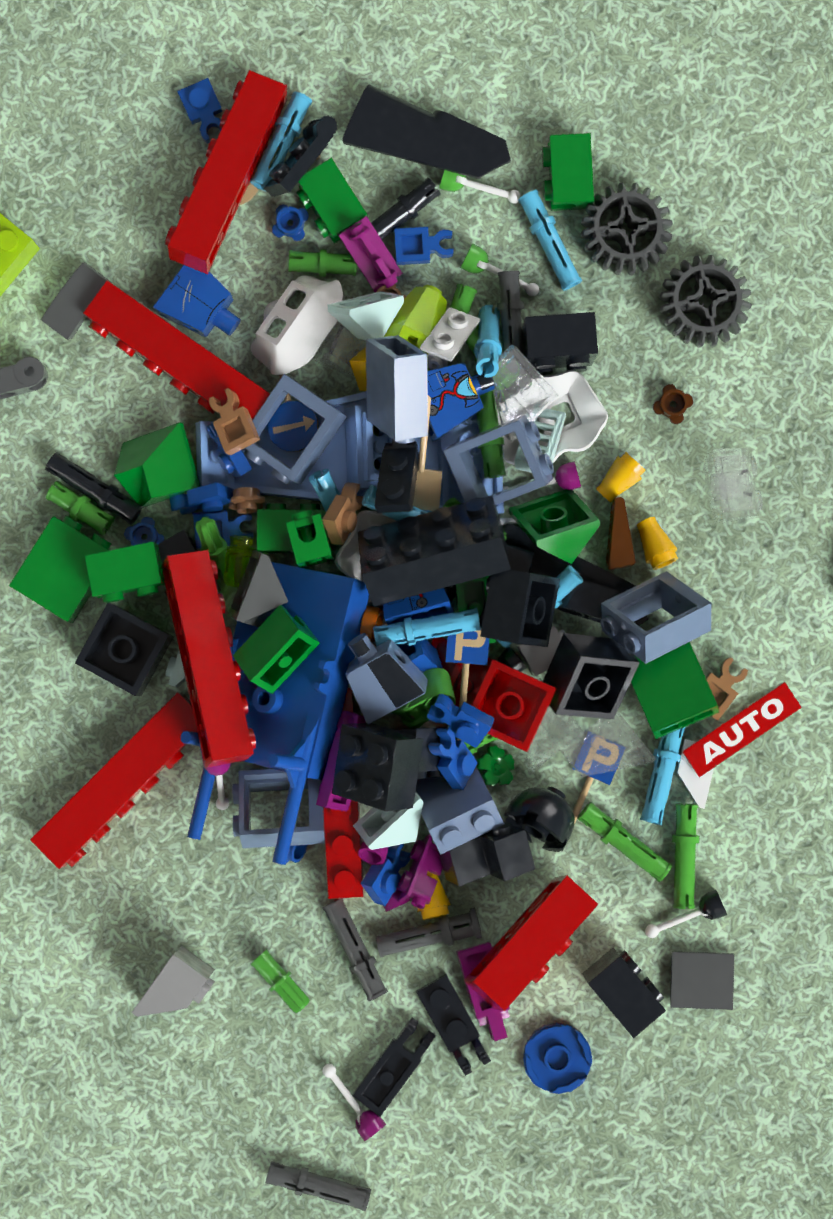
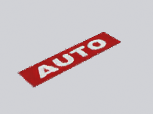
(742, 729)

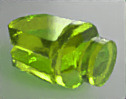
(237, 560)

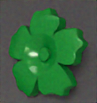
(496, 766)

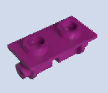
(370, 254)
(415, 882)

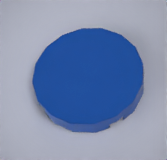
(551, 1046)

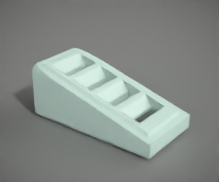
(553, 440)

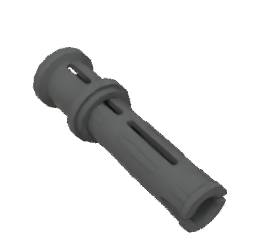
(388, 944)

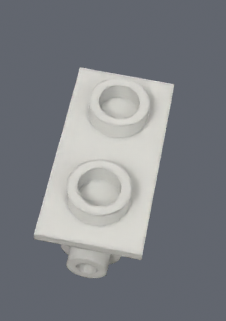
(448, 337)

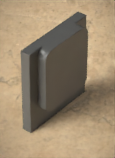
(702, 980)

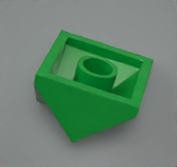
(157, 466)
(557, 523)

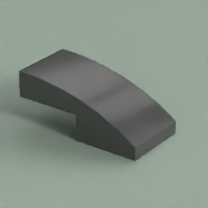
(67, 309)

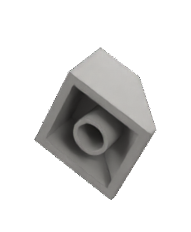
(177, 985)

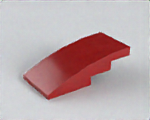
(504, 693)

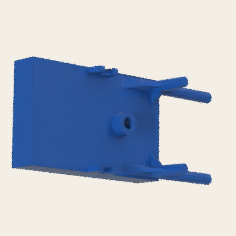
(303, 713)

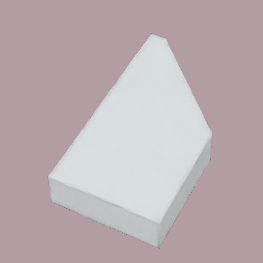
(696, 786)

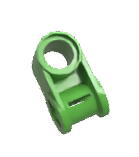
(438, 683)

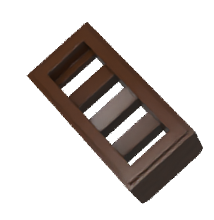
(619, 546)

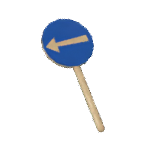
(292, 425)

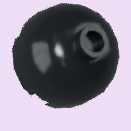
(543, 816)

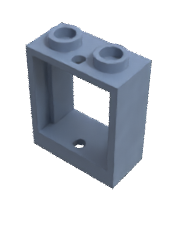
(316, 446)
(468, 476)
(664, 591)
(274, 780)

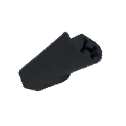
(432, 139)
(586, 597)

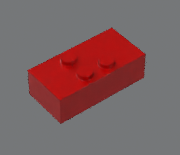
(531, 943)

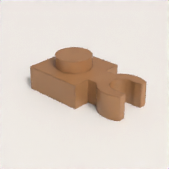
(235, 425)
(341, 514)
(722, 685)

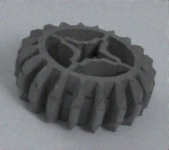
(613, 231)
(703, 287)

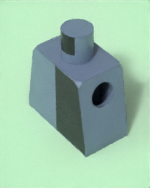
(382, 677)

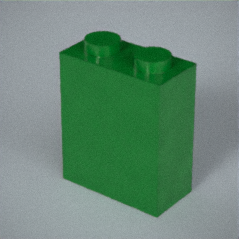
(57, 569)
(673, 691)

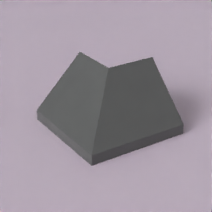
(257, 592)

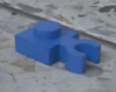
(201, 106)
(416, 245)
(236, 463)
(207, 497)
(226, 527)
(465, 722)
(456, 759)
(384, 879)

